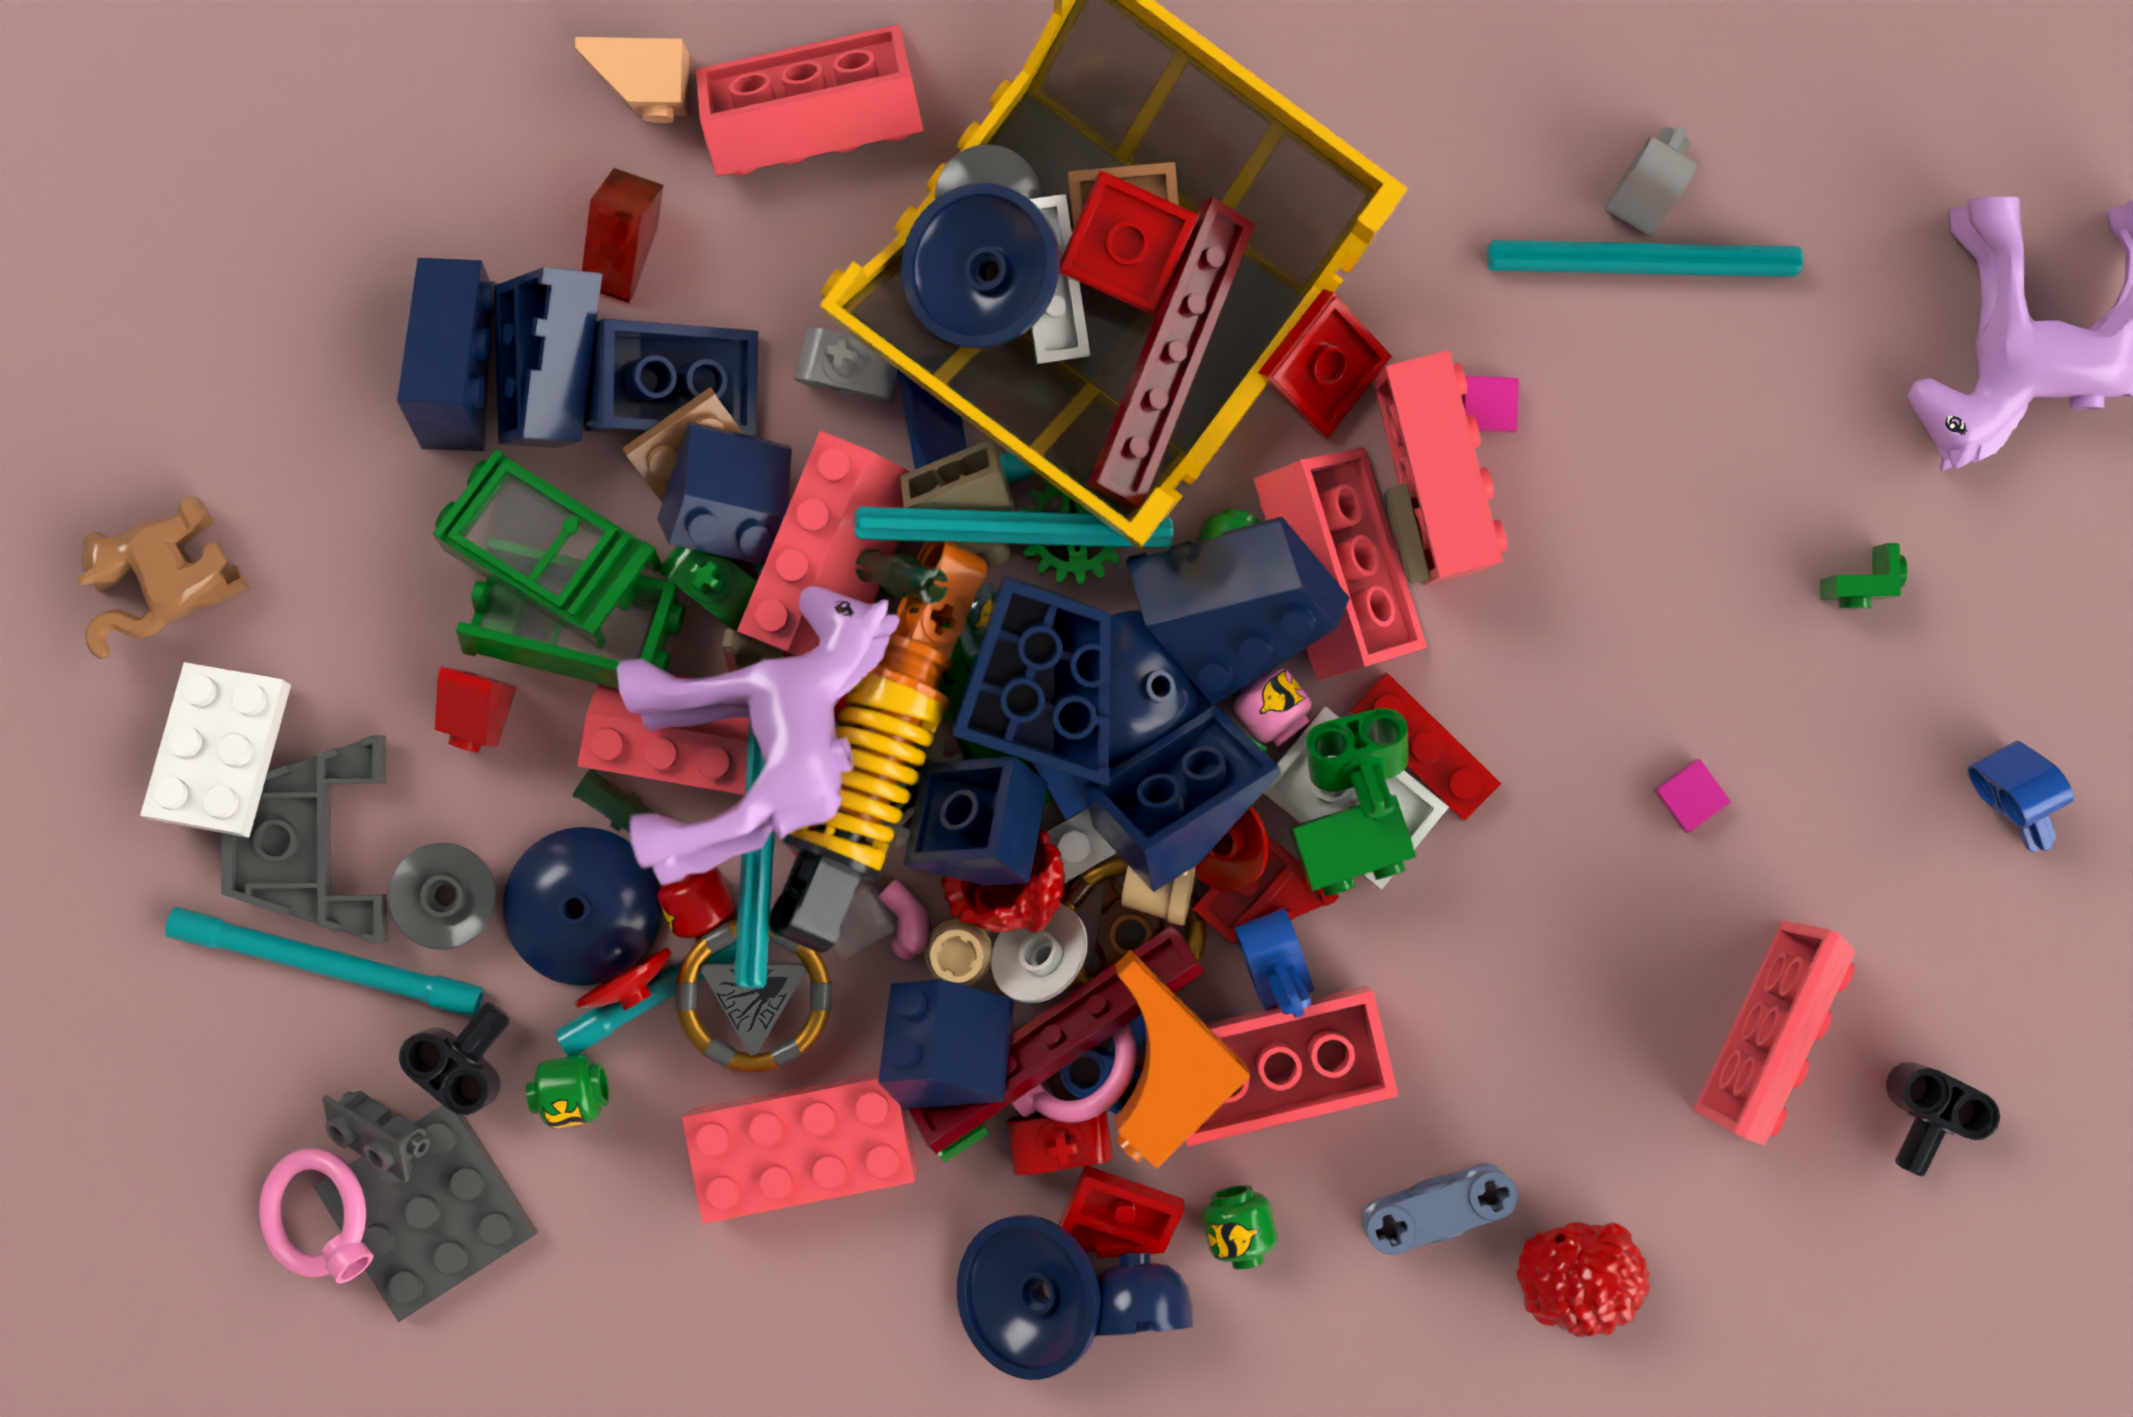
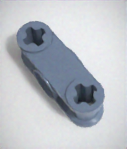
(1439, 1209)

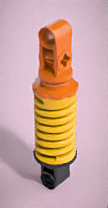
(883, 721)

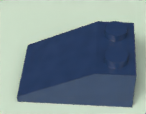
(655, 368)
(1180, 796)

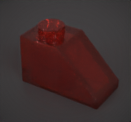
(621, 231)

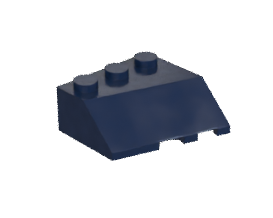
(1236, 603)
(1041, 681)

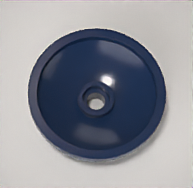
(949, 258)
(1134, 710)
(617, 897)
(1005, 1299)

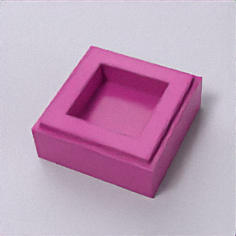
(1492, 403)
(1692, 795)

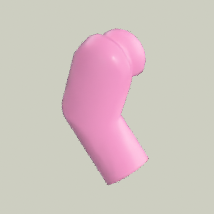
(911, 922)

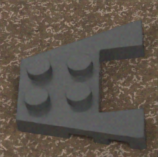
(289, 847)

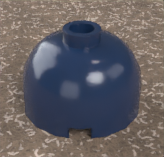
(1142, 1297)

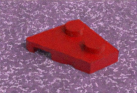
(1277, 888)

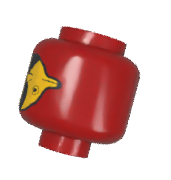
(696, 903)

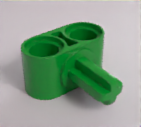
(711, 582)
(1360, 757)

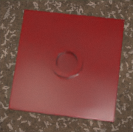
(1127, 242)
(1325, 363)

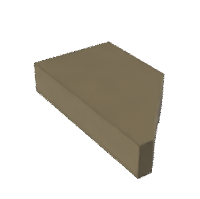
(1406, 533)
(744, 651)

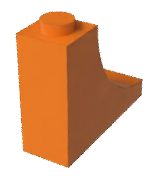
(1183, 1073)

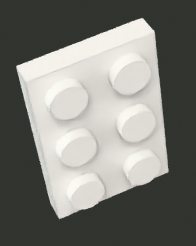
(216, 749)
(1304, 801)

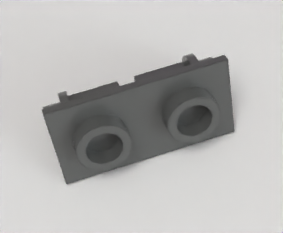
(358, 1124)

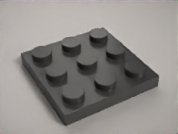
(438, 1224)

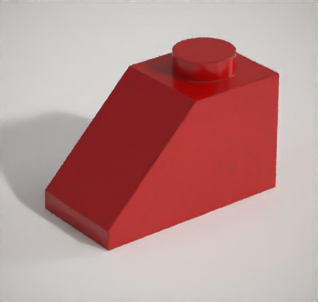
(471, 708)

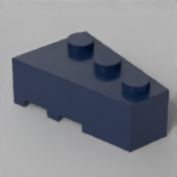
(448, 354)
(544, 355)

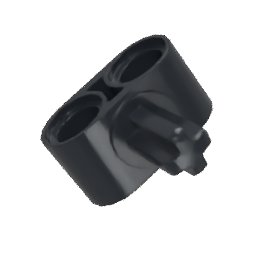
(458, 1057)
(1937, 1113)

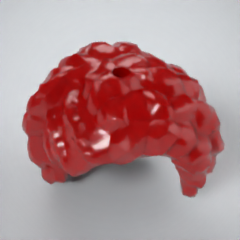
(1012, 905)
(1583, 1277)

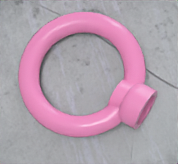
(1080, 1110)
(344, 1254)

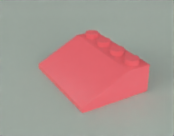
(1776, 1031)

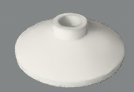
(1020, 958)

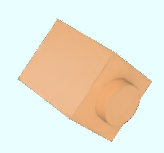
(643, 73)

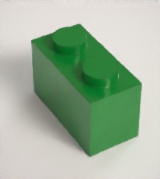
(1350, 845)

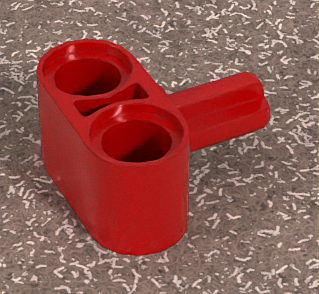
(1052, 1145)

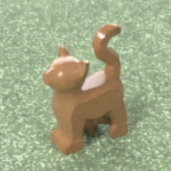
(164, 570)

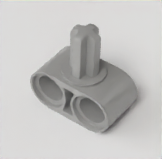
(1653, 181)
(844, 366)

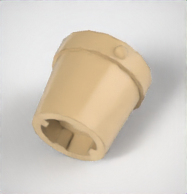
(1168, 902)
(959, 952)

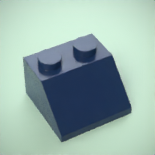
(726, 494)
(977, 820)
(945, 1044)

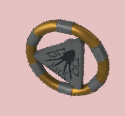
(752, 1010)

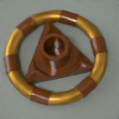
(1122, 927)

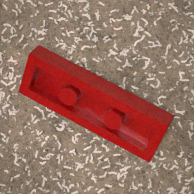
(1433, 752)

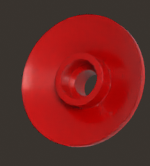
(1236, 859)
(627, 987)

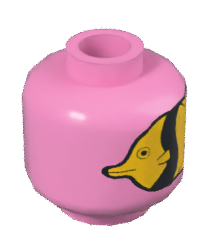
(1273, 707)

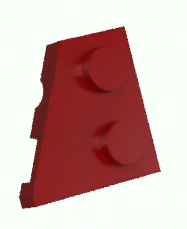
(1120, 1215)

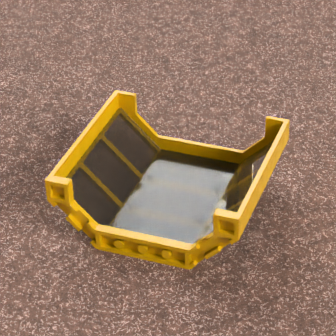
(1121, 91)

